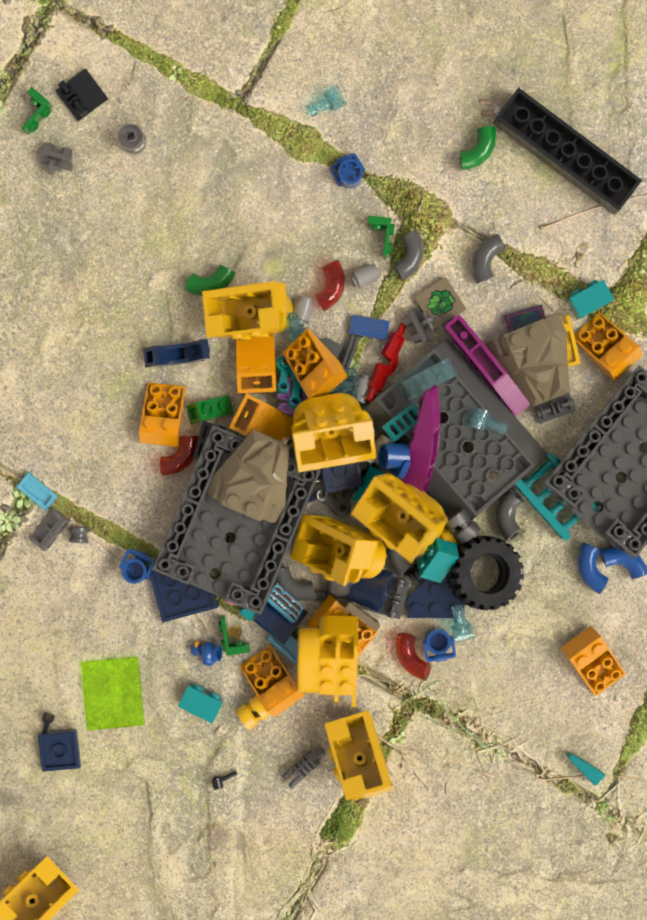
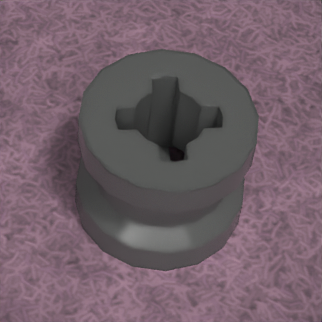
(79, 534)

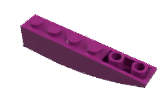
(486, 364)
(425, 441)

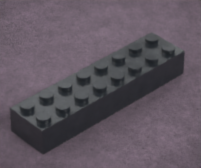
(567, 151)

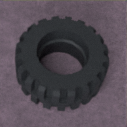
(508, 577)

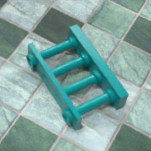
(537, 500)

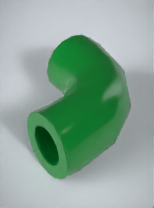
(481, 151)
(218, 280)

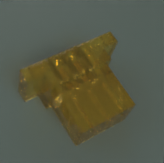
(235, 632)

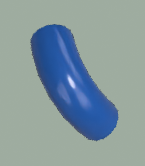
(635, 566)
(587, 568)

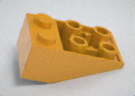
(608, 346)
(314, 365)
(256, 366)
(162, 414)
(263, 418)
(334, 607)
(593, 660)
(271, 681)

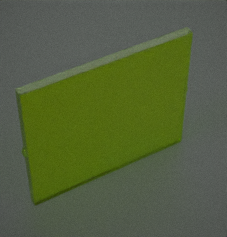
(112, 693)

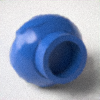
(208, 652)

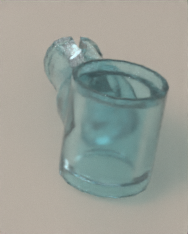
(331, 99)
(296, 328)
(482, 420)
(461, 627)

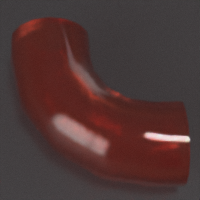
(334, 285)
(181, 459)
(409, 659)

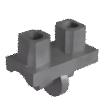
(53, 160)
(422, 324)

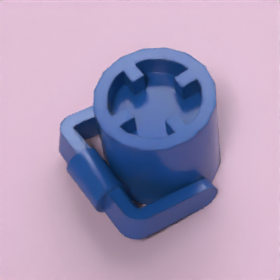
(349, 171)
(395, 458)
(136, 569)
(438, 642)

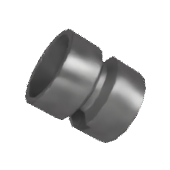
(132, 138)
(462, 526)

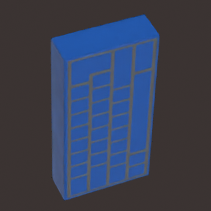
(369, 327)

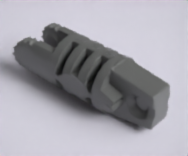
(304, 766)

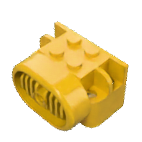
(247, 311)
(331, 432)
(400, 515)
(338, 549)
(329, 657)
(352, 740)
(43, 883)

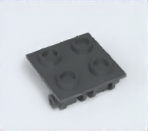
(555, 408)
(395, 599)

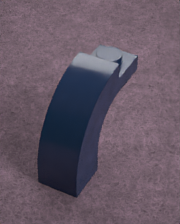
(176, 354)

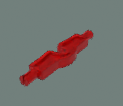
(381, 370)

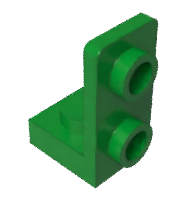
(42, 111)
(377, 223)
(209, 409)
(238, 647)

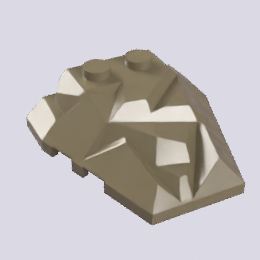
(535, 359)
(254, 478)

